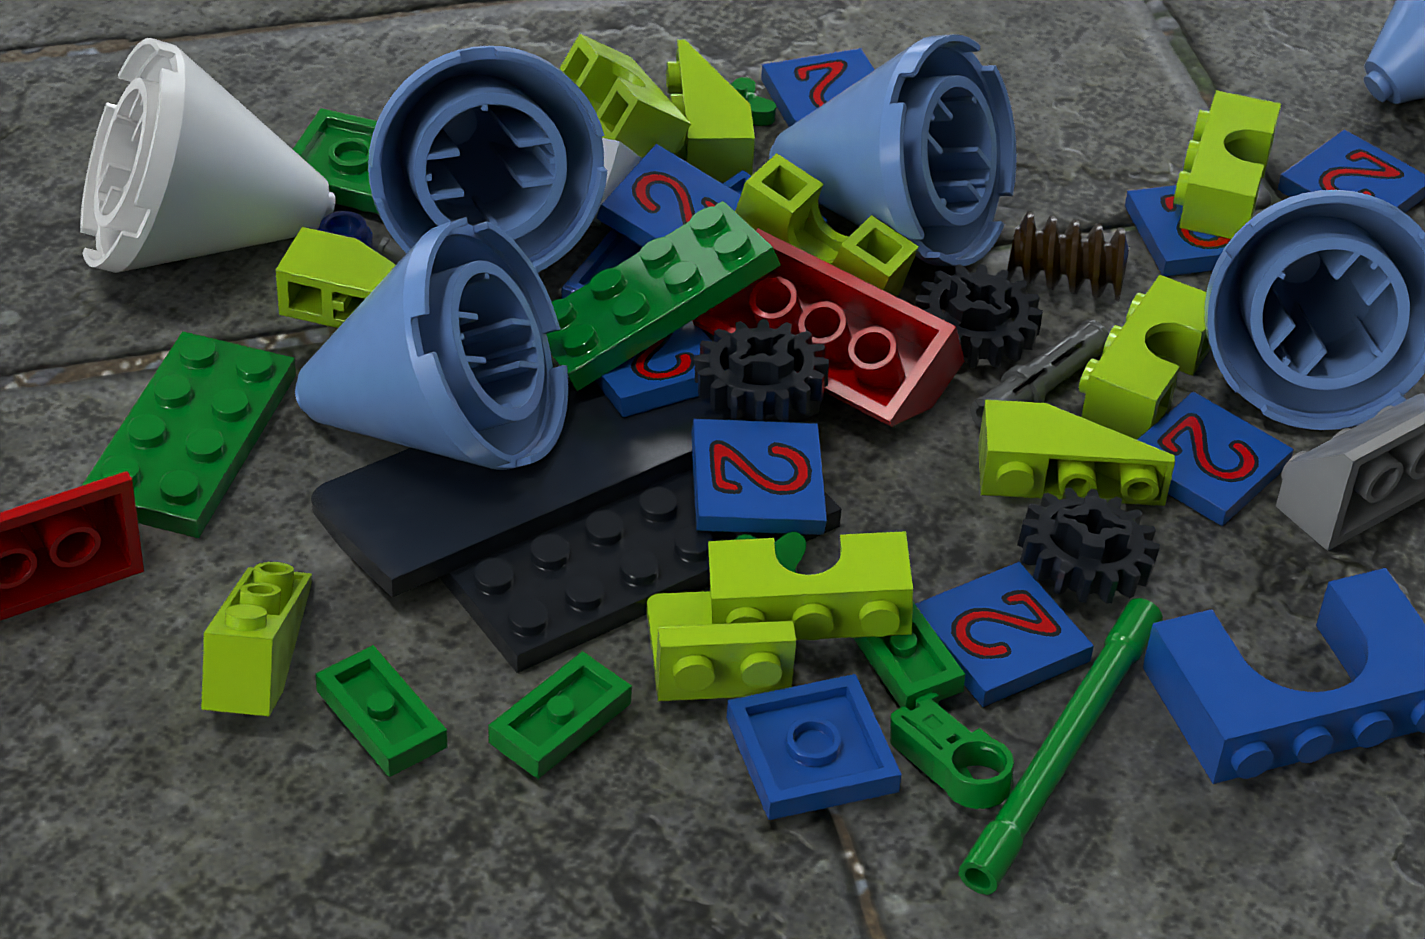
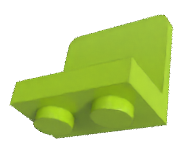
(711, 659)

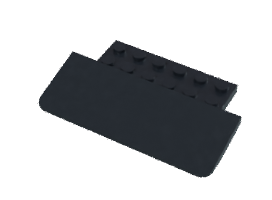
(545, 546)

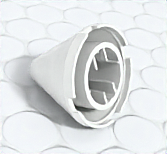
(189, 170)

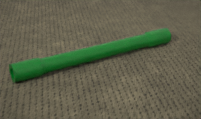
(1004, 836)

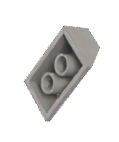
(1358, 475)

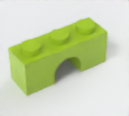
(625, 98)
(1226, 164)
(785, 204)
(1142, 359)
(858, 597)

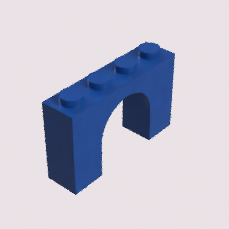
(1251, 725)

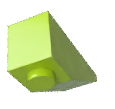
(327, 276)

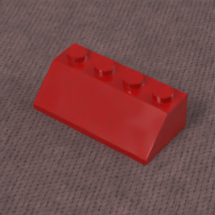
(879, 347)
(68, 544)

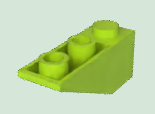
(720, 117)
(1046, 449)
(254, 640)

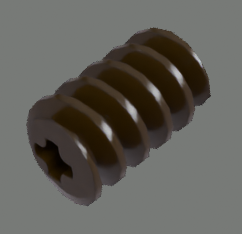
(1069, 255)

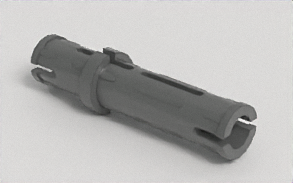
(1079, 347)

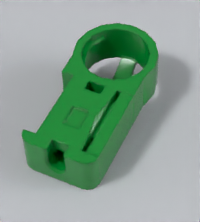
(945, 750)

